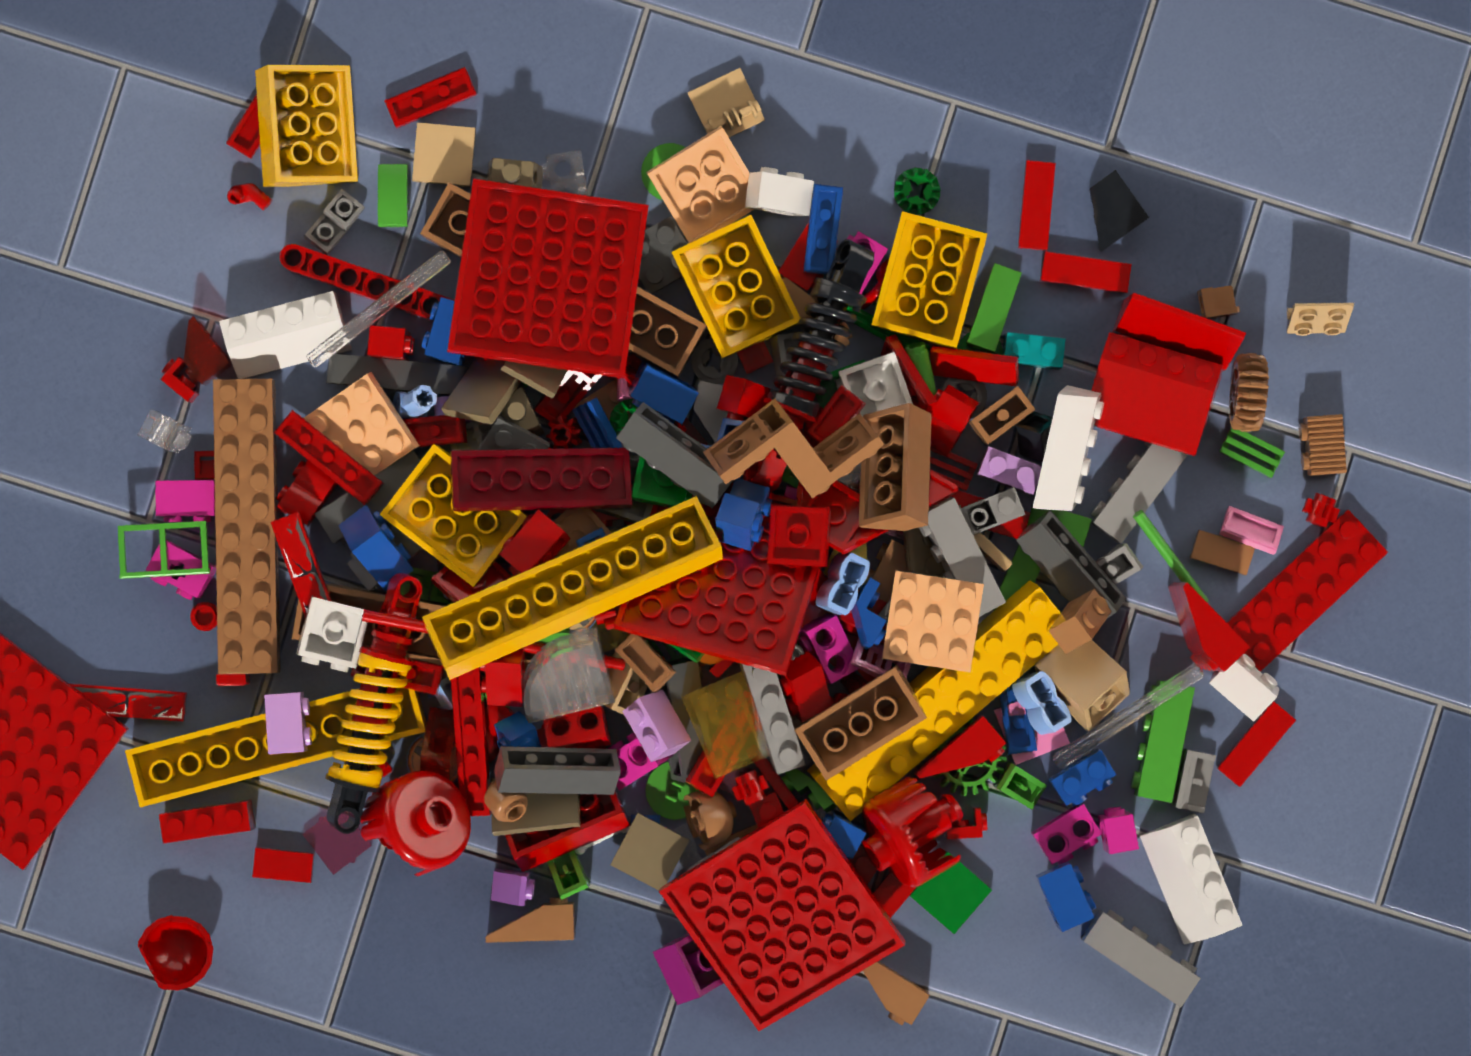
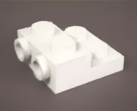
(876, 383)
(332, 634)

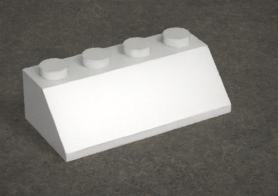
(281, 334)
(1068, 448)
(1190, 879)

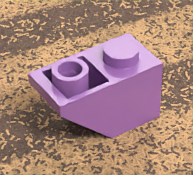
(512, 887)

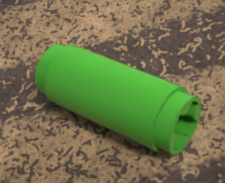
(920, 357)

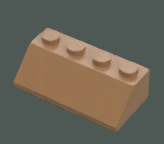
(898, 475)
(861, 722)

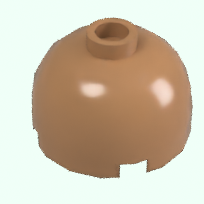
(709, 818)

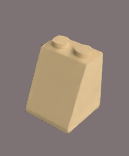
(1086, 681)

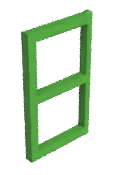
(163, 549)

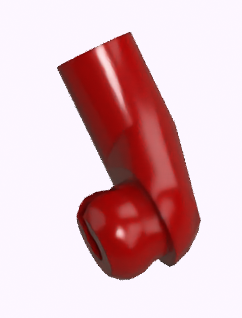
(246, 193)

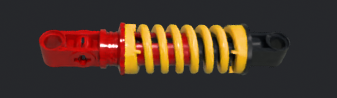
(384, 672)

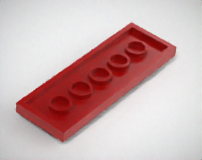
(1306, 588)

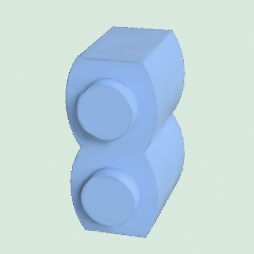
(840, 590)
(1039, 696)

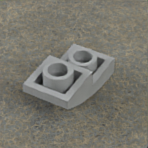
(334, 222)

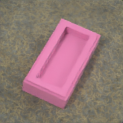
(1251, 530)

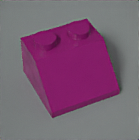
(686, 969)

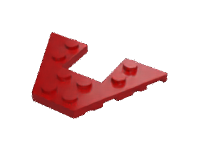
(845, 502)

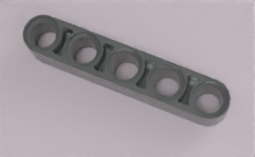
(394, 374)

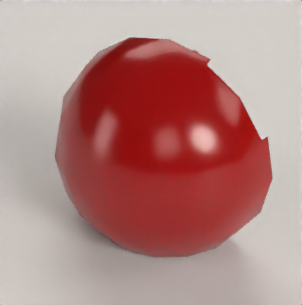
(176, 951)

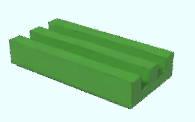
(1273, 462)

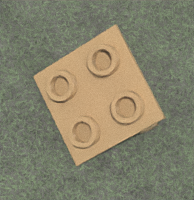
(727, 104)
(1318, 318)

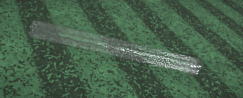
(378, 308)
(1128, 715)

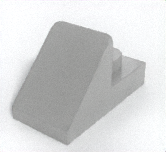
(1119, 563)

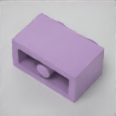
(1009, 470)
(287, 722)
(656, 725)

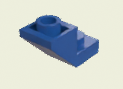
(867, 623)

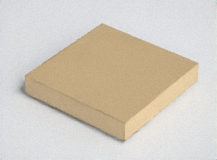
(444, 154)

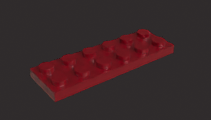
(540, 479)

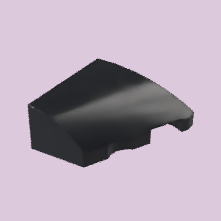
(1114, 210)

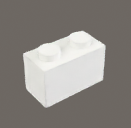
(779, 193)
(1246, 687)

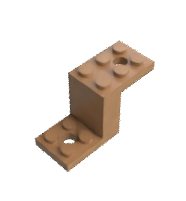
(813, 467)

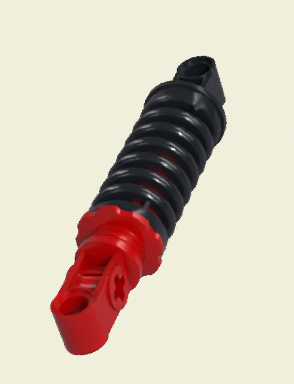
(815, 349)

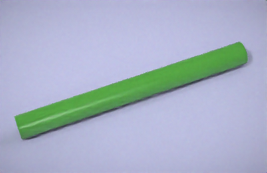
(1166, 552)

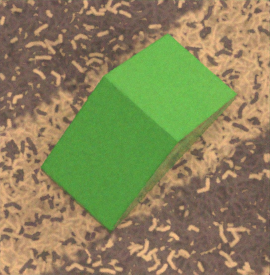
(1020, 785)
(568, 874)

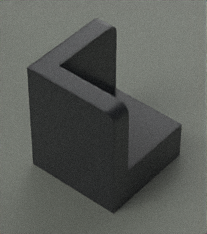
(1033, 435)

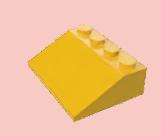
(306, 125)
(929, 280)
(736, 287)
(459, 539)

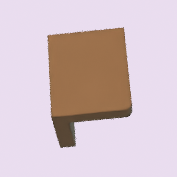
(1217, 302)

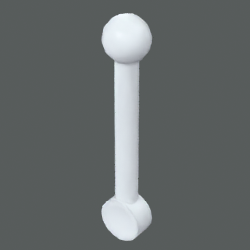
(581, 850)

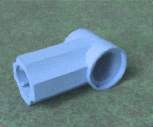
(415, 402)

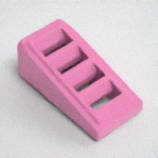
(875, 670)

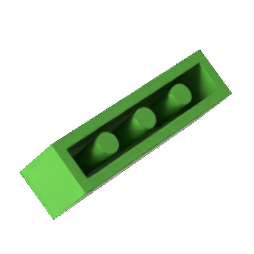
(1162, 747)

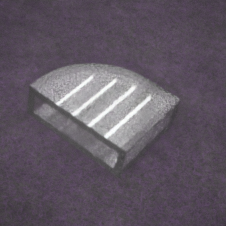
(567, 677)

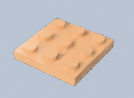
(703, 185)
(365, 425)
(933, 621)

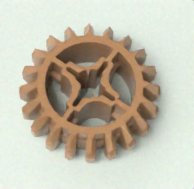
(1248, 392)

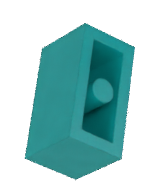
(1035, 350)

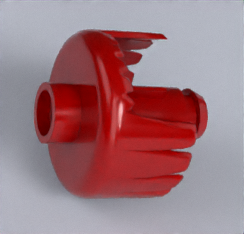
(419, 819)
(905, 829)

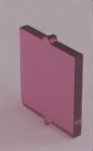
(333, 846)

